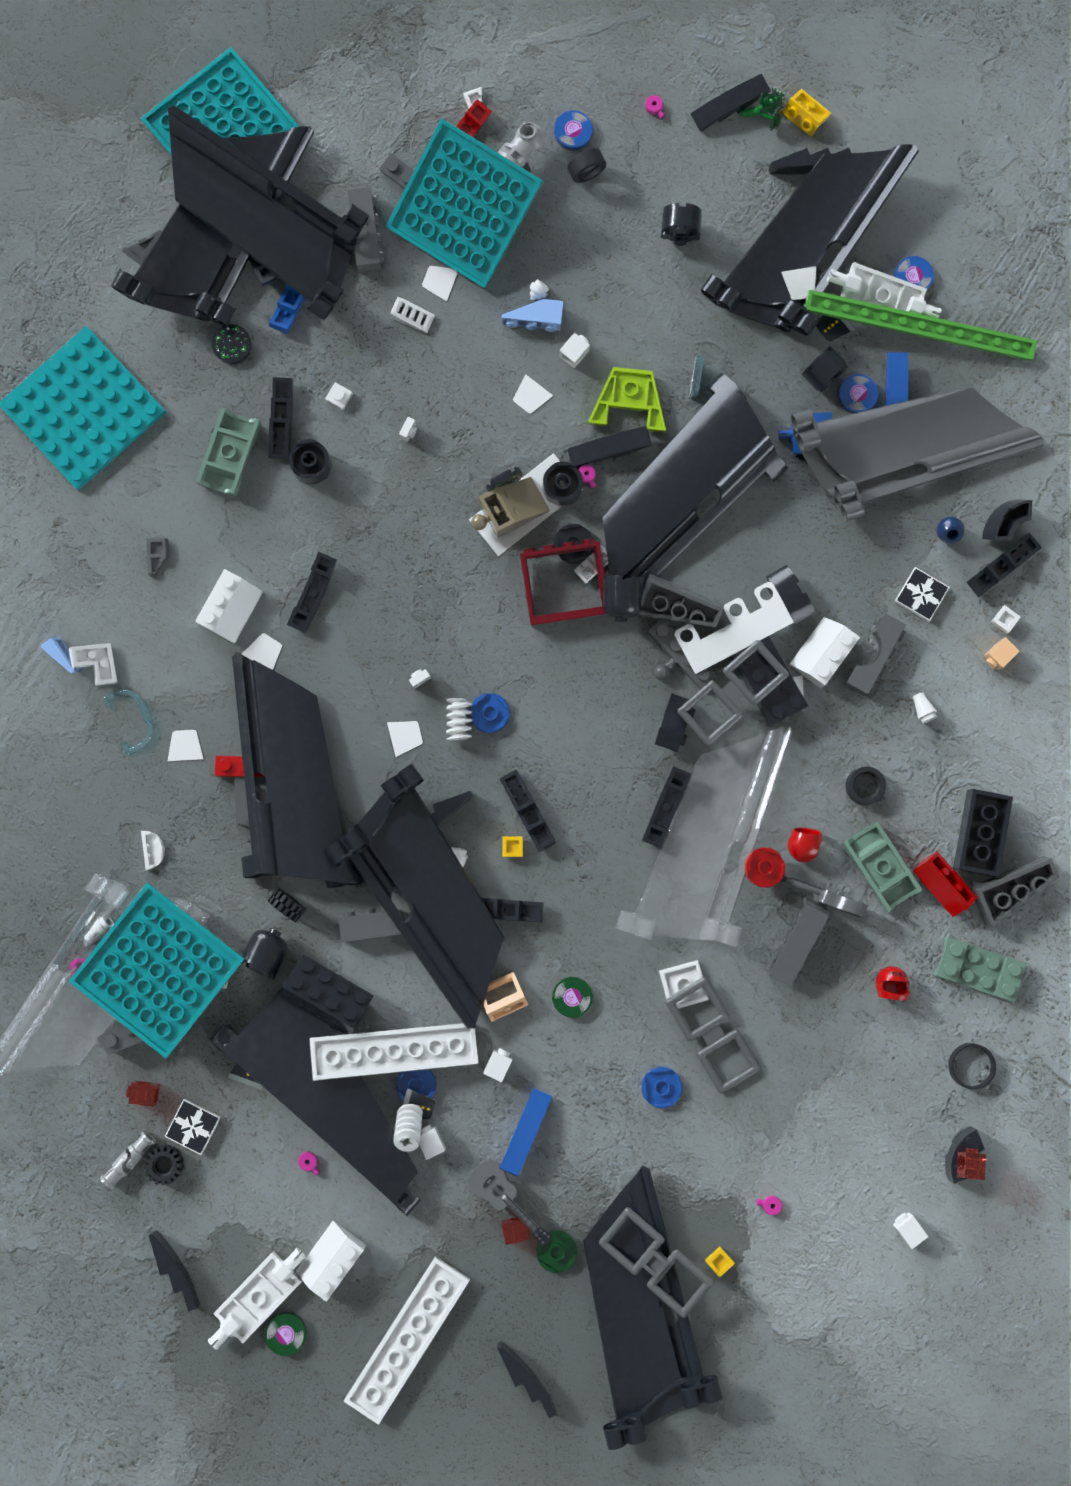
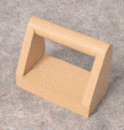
(508, 1004)

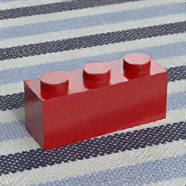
(945, 884)

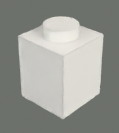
(574, 350)
(498, 1064)
(431, 1142)
(910, 1230)

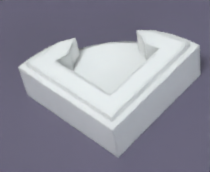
(471, 96)

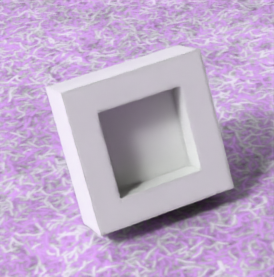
(338, 396)
(408, 430)
(1005, 619)
(419, 677)

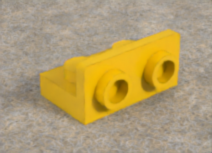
(806, 112)

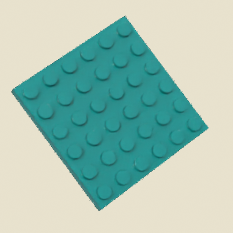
(224, 99)
(464, 203)
(82, 408)
(156, 970)

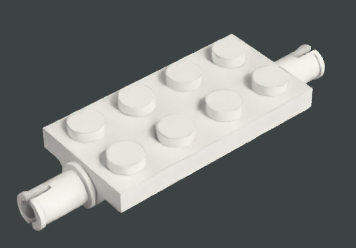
(882, 289)
(257, 1297)

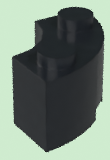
(1006, 519)
(795, 601)
(673, 727)
(965, 1139)

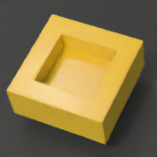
(512, 846)
(719, 1261)

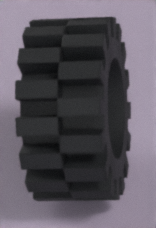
(286, 905)
(151, 1165)

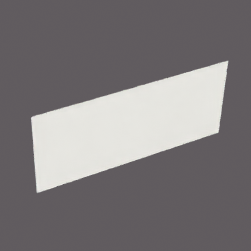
(504, 542)

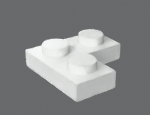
(97, 656)

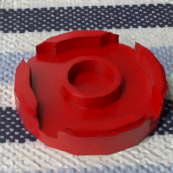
(764, 867)

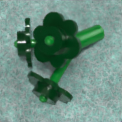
(768, 103)

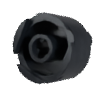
(681, 223)
(823, 368)
(300, 457)
(572, 479)

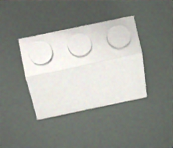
(229, 606)
(824, 651)
(330, 1260)

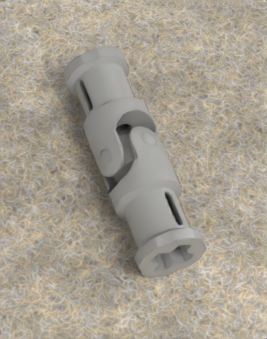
(128, 1160)

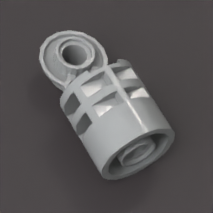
(523, 146)

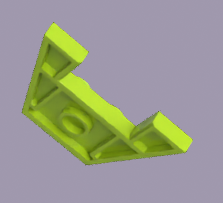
(632, 391)

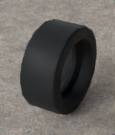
(586, 165)
(881, 785)

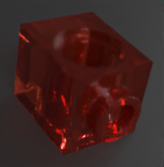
(143, 1093)
(971, 1164)
(515, 1231)

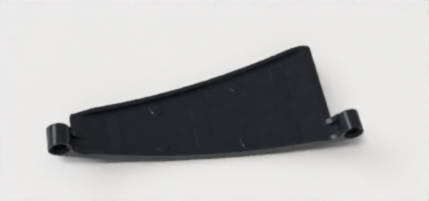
(338, 1110)

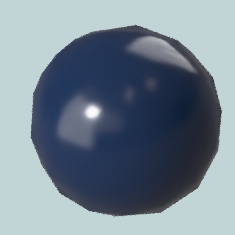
(950, 530)

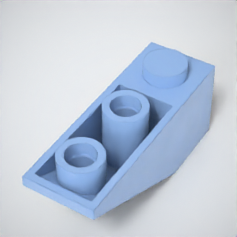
(540, 314)

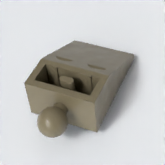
(514, 506)

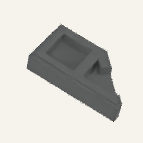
(156, 554)

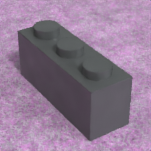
(366, 926)

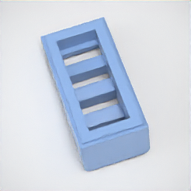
(59, 651)

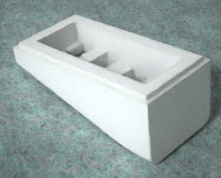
(400, 302)

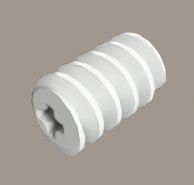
(458, 719)
(408, 1127)

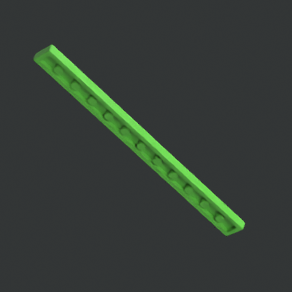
(920, 325)

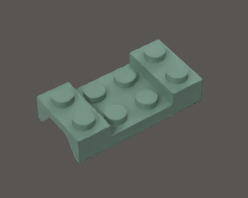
(228, 453)
(881, 866)
(980, 969)

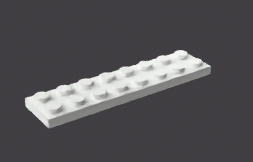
(392, 1051)
(406, 1340)

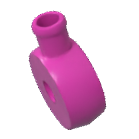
(657, 109)
(589, 478)
(308, 1166)
(767, 1202)

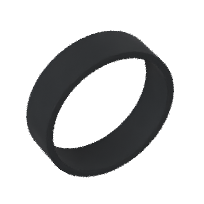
(992, 1071)

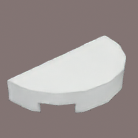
(153, 849)

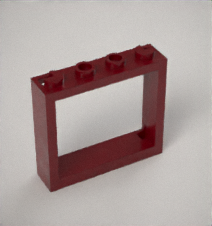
(550, 550)

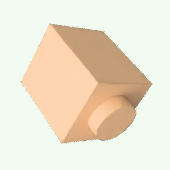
(1000, 654)

